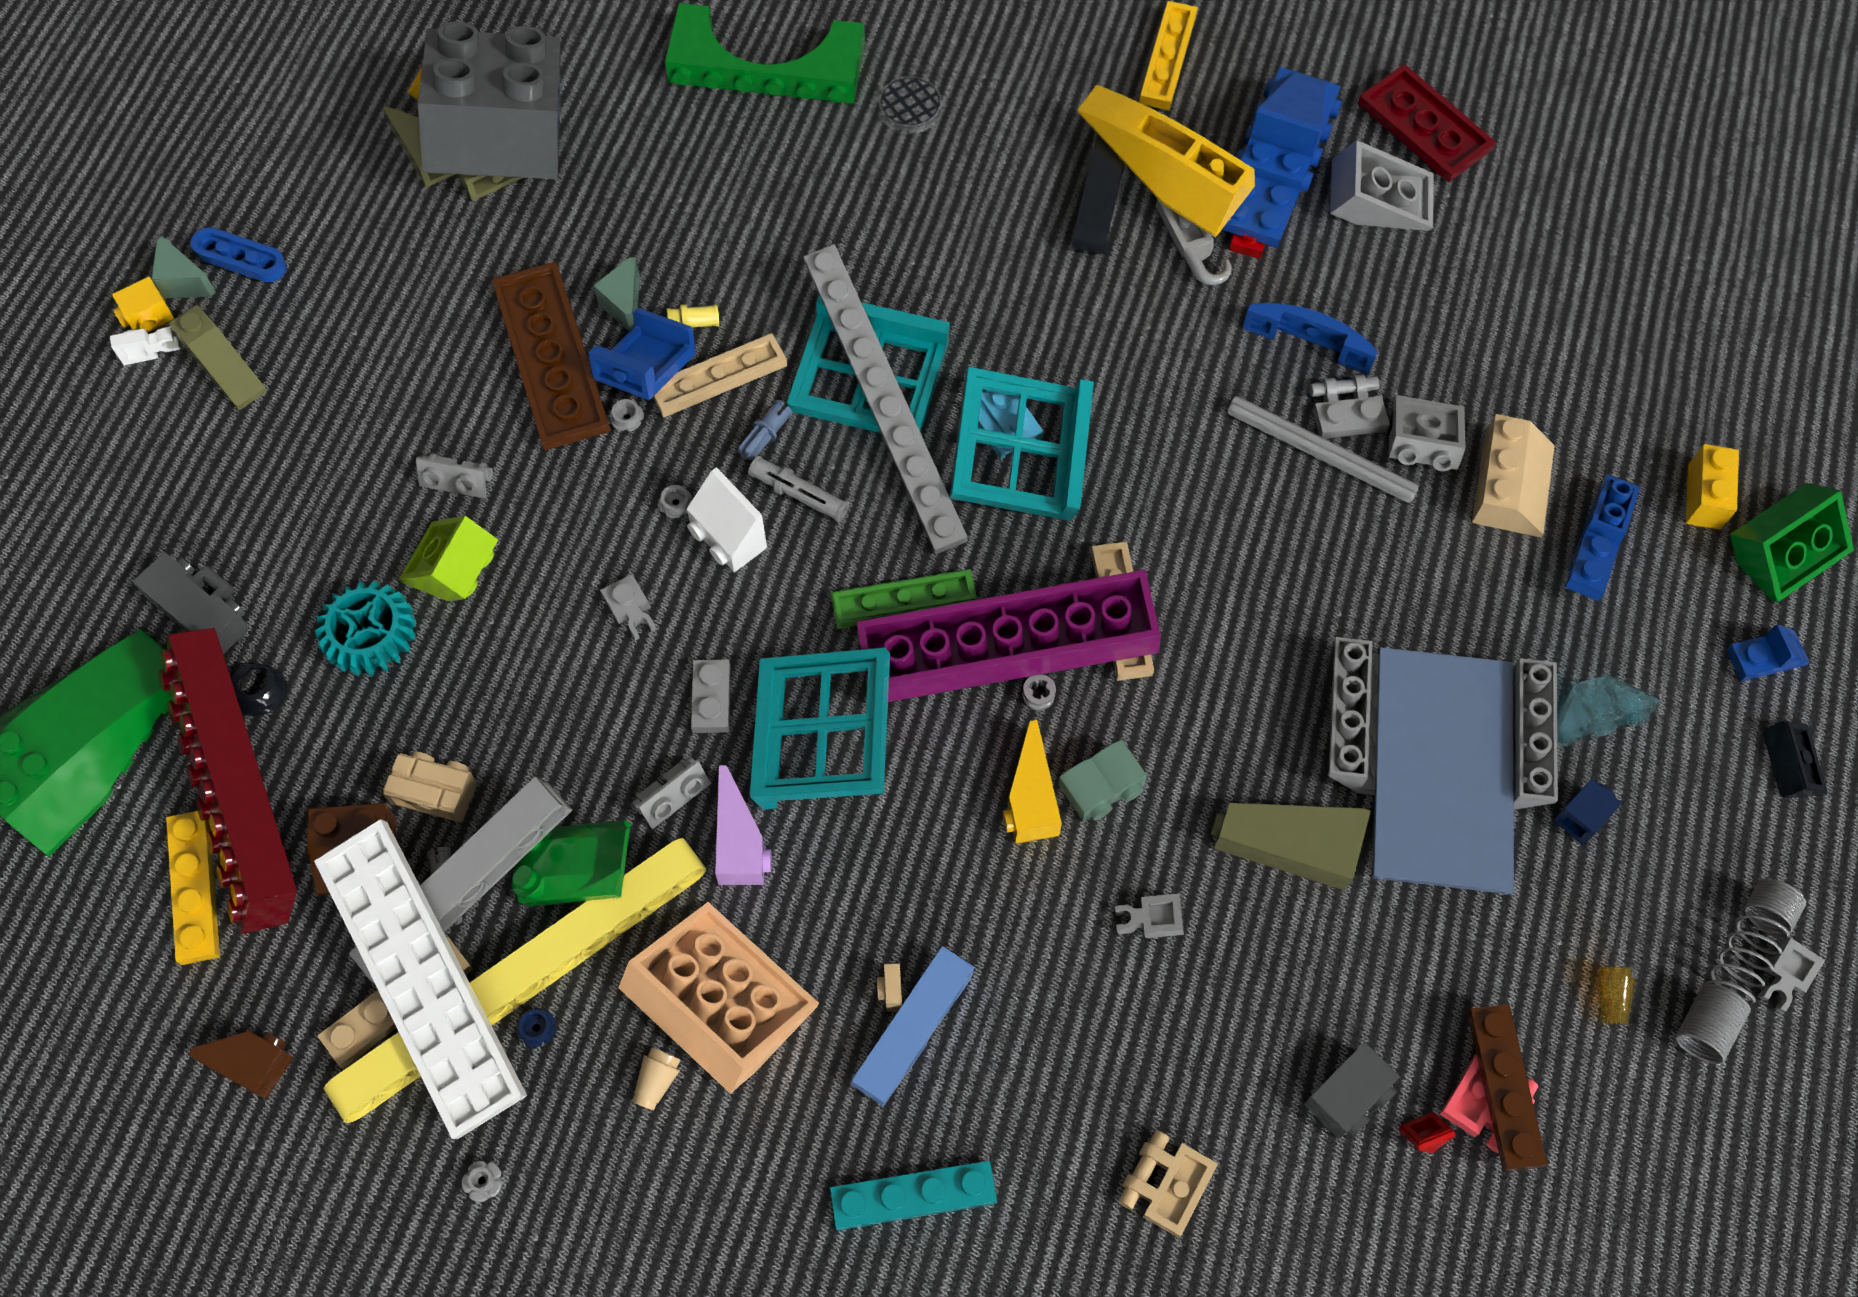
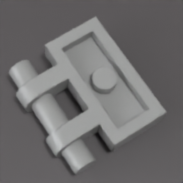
(1350, 416)

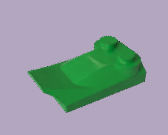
(574, 865)

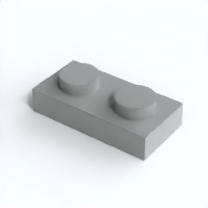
(711, 696)

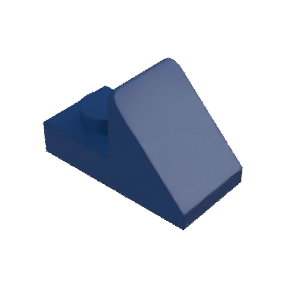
(1767, 654)

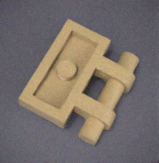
(1179, 1190)

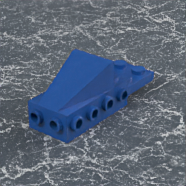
(1282, 150)

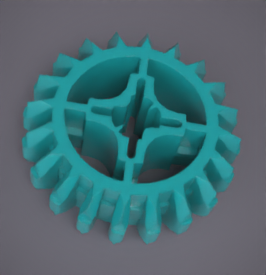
(369, 646)

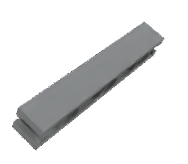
(490, 854)

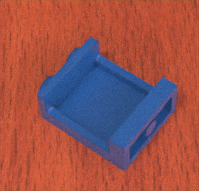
(645, 355)

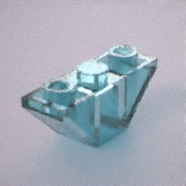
(1600, 707)

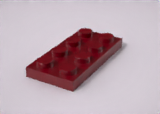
(1426, 122)

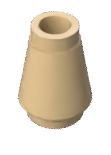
(655, 1077)

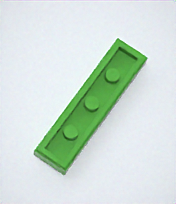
(901, 597)

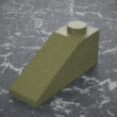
(217, 357)

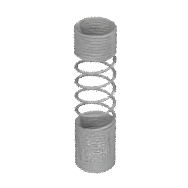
(1720, 1012)

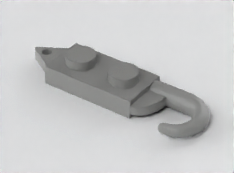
(1193, 245)

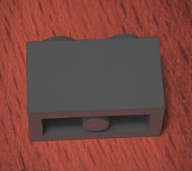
(1352, 1091)

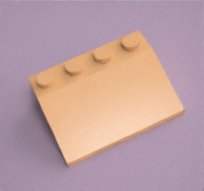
(717, 995)

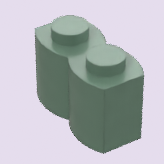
(1102, 781)

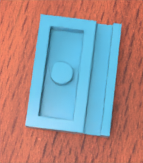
(999, 414)

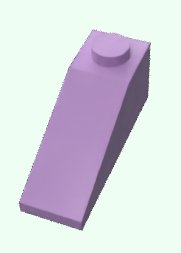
(739, 844)

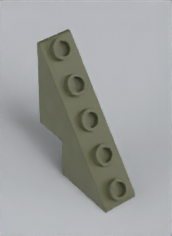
(408, 135)

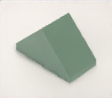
(177, 275)
(620, 292)

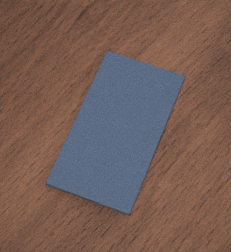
(1444, 771)

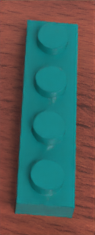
(913, 1195)

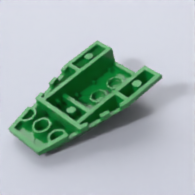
(76, 740)

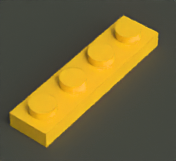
(1168, 55)
(192, 889)

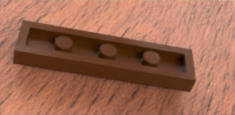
(1506, 1088)

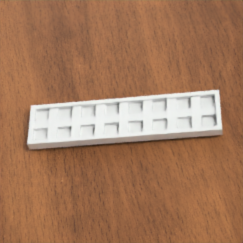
(420, 979)

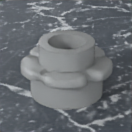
(624, 408)
(671, 494)
(490, 1188)

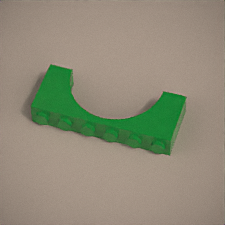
(823, 74)

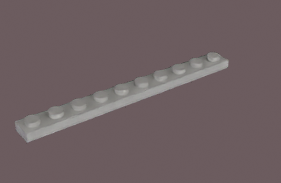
(885, 400)

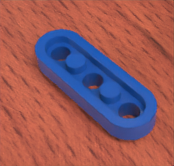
(230, 247)

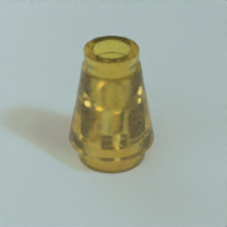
(1615, 993)

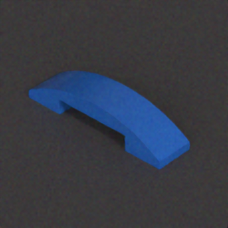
(1315, 327)

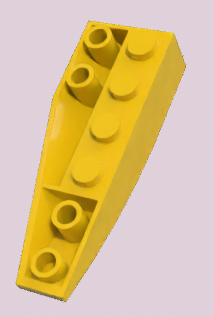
(1170, 159)

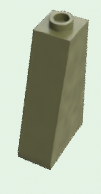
(1295, 839)

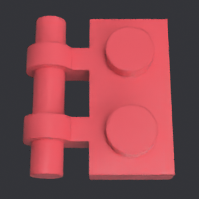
(1468, 1104)

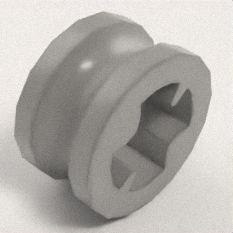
(1042, 703)

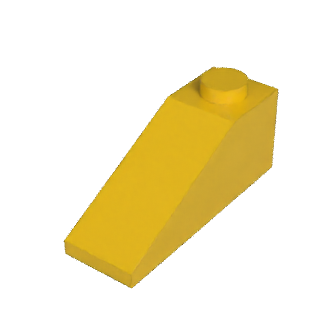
(1032, 800)

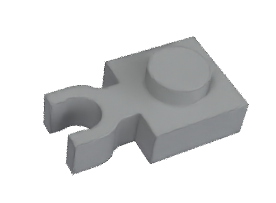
(628, 602)
(1158, 916)
(1792, 970)

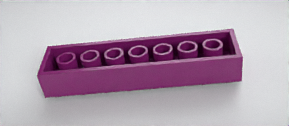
(1015, 635)

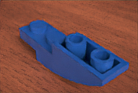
(1601, 537)

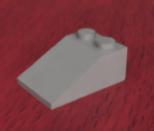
(1380, 189)

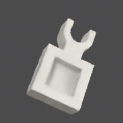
(140, 346)

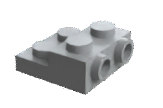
(1427, 433)

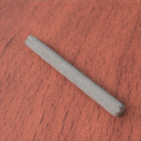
(1323, 449)

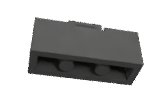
(180, 597)

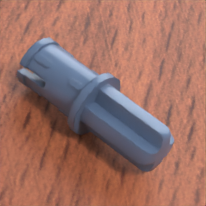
(764, 431)

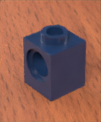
(1588, 811)

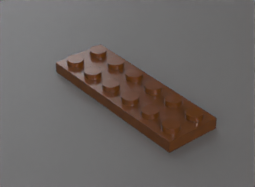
(550, 356)

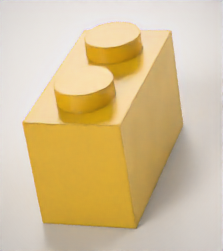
(1712, 486)

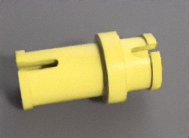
(695, 316)

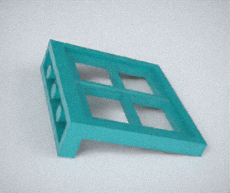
(891, 328)
(1069, 451)
(769, 726)

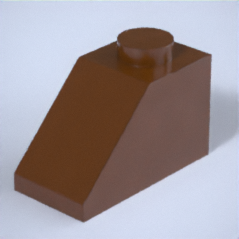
(246, 1060)

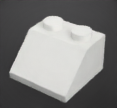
(726, 522)

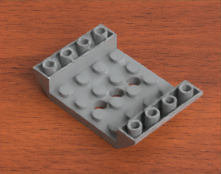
(1355, 724)

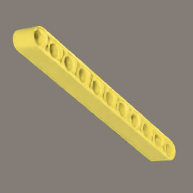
(528, 971)

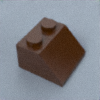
(335, 825)

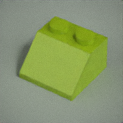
(450, 558)

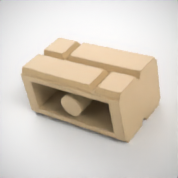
(430, 786)

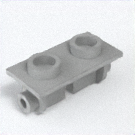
(448, 476)
(682, 785)

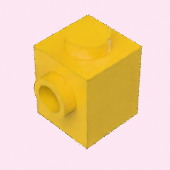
(141, 306)

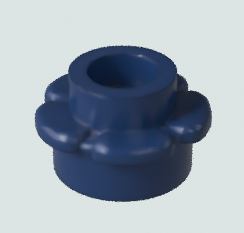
(529, 1020)

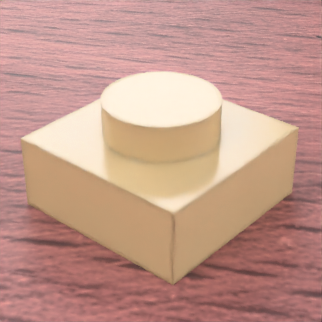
(890, 987)

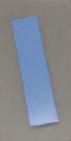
(913, 1026)

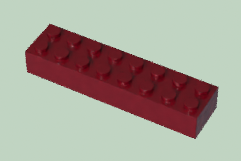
(228, 781)

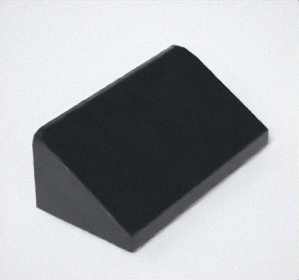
(1794, 760)

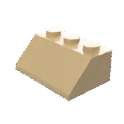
(1514, 477)

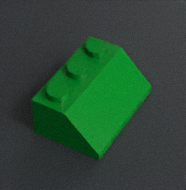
(1794, 540)

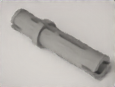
(763, 471)

